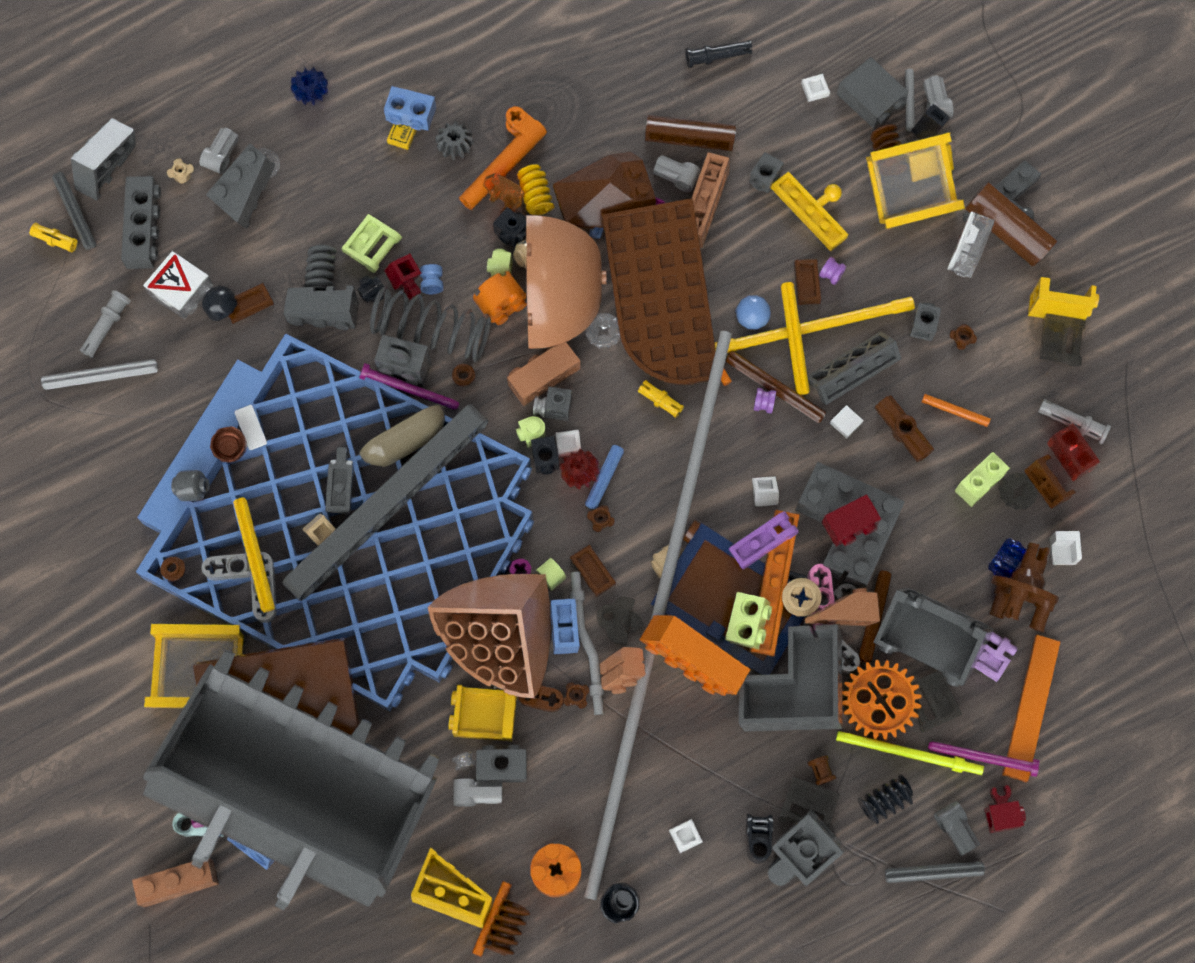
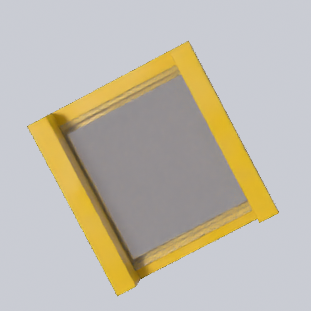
(913, 181)
(178, 650)

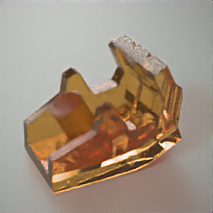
(503, 189)

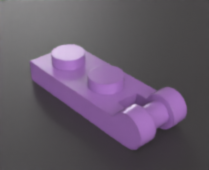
(763, 540)

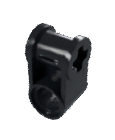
(759, 832)

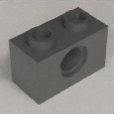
(515, 771)

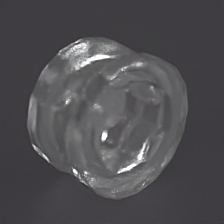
(464, 761)

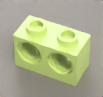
(982, 479)
(742, 620)

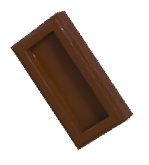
(807, 281)
(251, 302)
(592, 570)

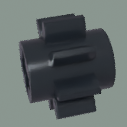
(369, 288)

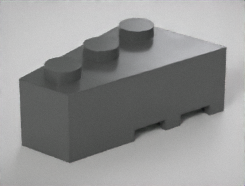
(100, 156)

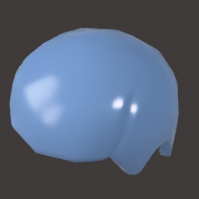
(753, 312)

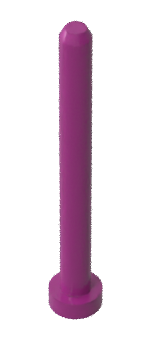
(407, 387)
(1031, 767)

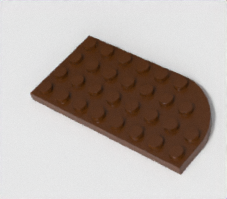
(661, 291)

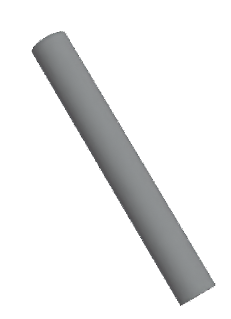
(909, 86)

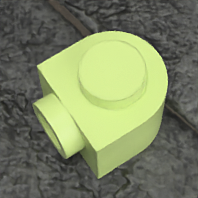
(500, 262)
(530, 429)
(553, 573)

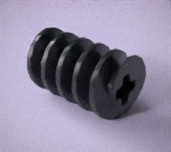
(886, 799)

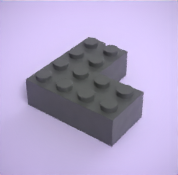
(833, 489)
(805, 696)

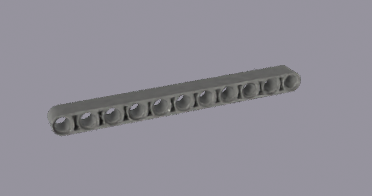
(385, 502)

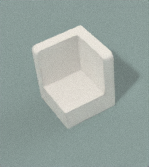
(1065, 548)

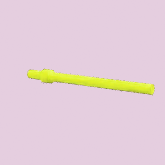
(956, 764)

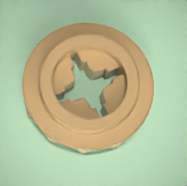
(795, 588)

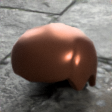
(228, 444)

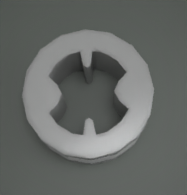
(539, 406)

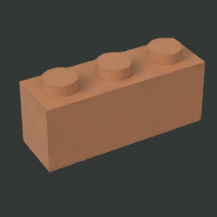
(543, 372)
(174, 883)

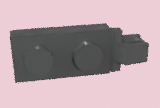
(339, 483)

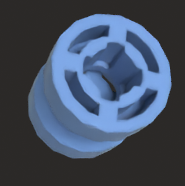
(431, 278)

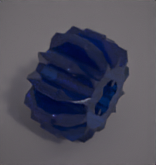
(309, 85)
(1007, 558)

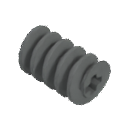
(319, 267)

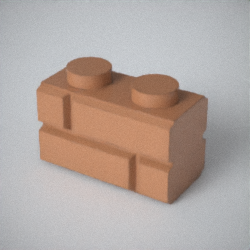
(622, 669)

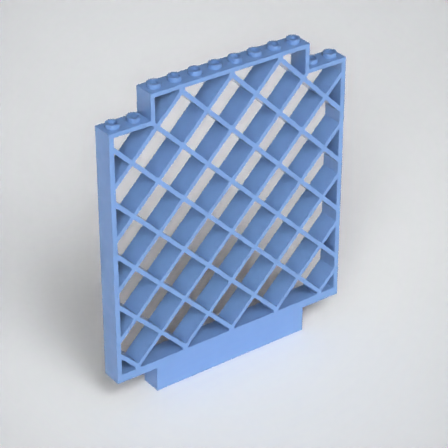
(249, 387)

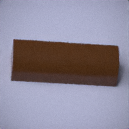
(690, 133)
(1012, 224)

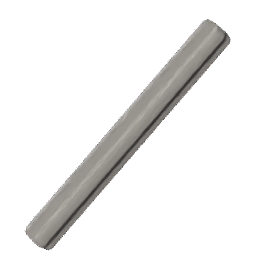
(99, 374)

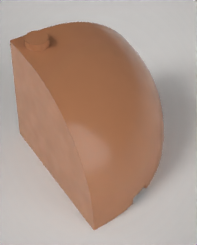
(561, 281)
(498, 630)

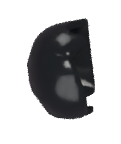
(219, 302)
(619, 902)

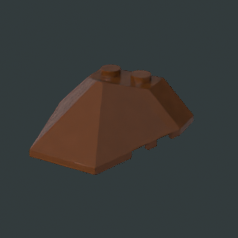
(604, 187)

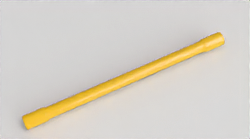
(893, 307)

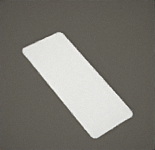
(250, 427)

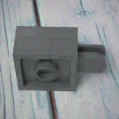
(403, 360)
(803, 850)

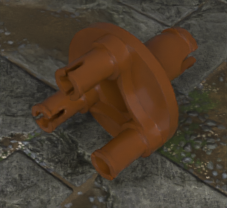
(1025, 585)

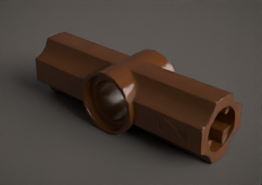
(894, 417)

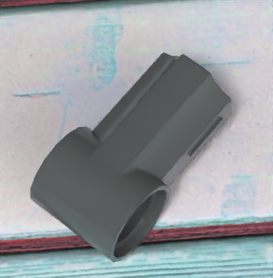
(953, 821)

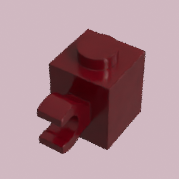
(403, 274)
(1004, 815)

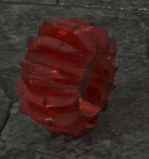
(579, 469)

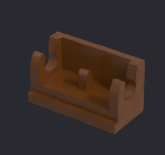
(1047, 483)

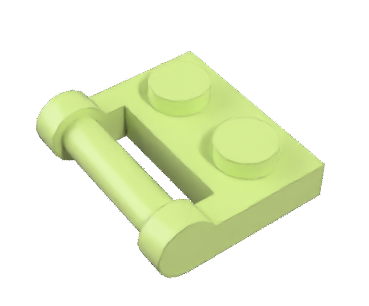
(365, 239)

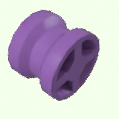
(832, 270)
(764, 400)

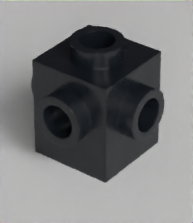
(510, 227)

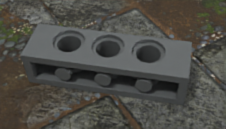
(137, 190)

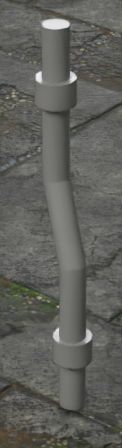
(596, 686)

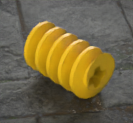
(535, 190)

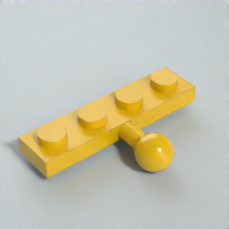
(811, 210)

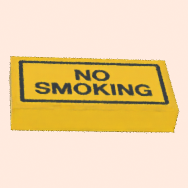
(401, 135)

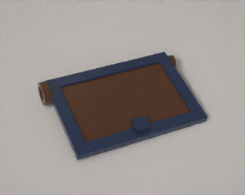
(706, 592)

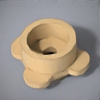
(183, 176)

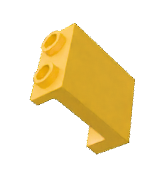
(1061, 304)
(482, 714)

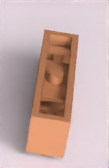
(708, 192)

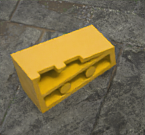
(450, 892)

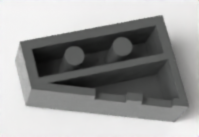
(242, 184)
(322, 308)

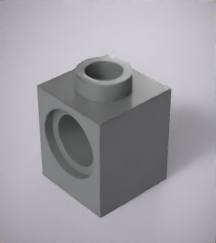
(769, 165)
(921, 329)
(558, 403)

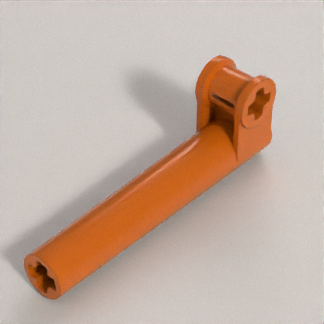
(527, 135)

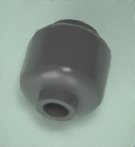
(190, 485)

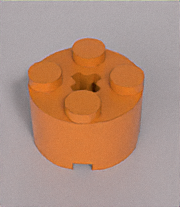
(500, 297)
(552, 856)

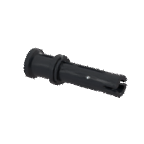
(708, 53)

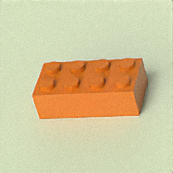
(694, 655)

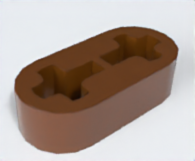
(543, 704)

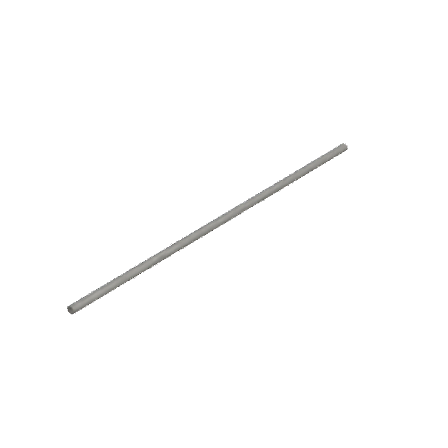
(659, 609)

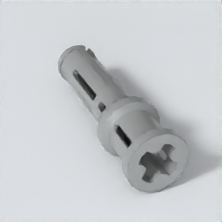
(110, 314)
(1085, 425)

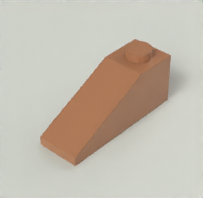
(853, 609)

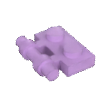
(992, 661)

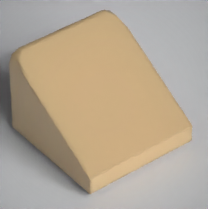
(319, 529)

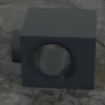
(930, 123)
(541, 446)

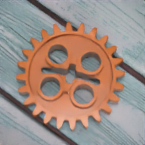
(899, 687)

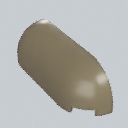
(404, 437)

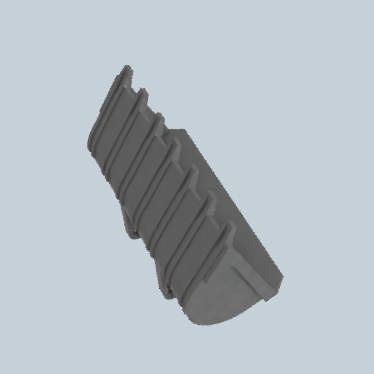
(289, 785)

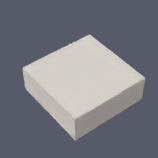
(815, 87)
(846, 421)
(567, 442)
(685, 836)

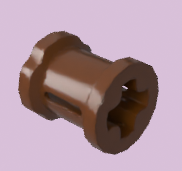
(822, 770)

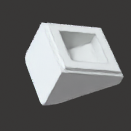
(765, 491)

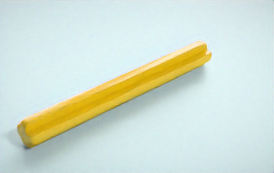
(795, 338)
(254, 555)

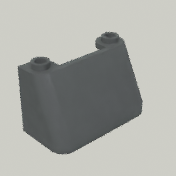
(933, 635)

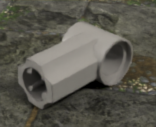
(936, 94)
(217, 156)
(682, 175)
(472, 792)

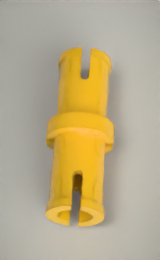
(65, 242)
(660, 399)

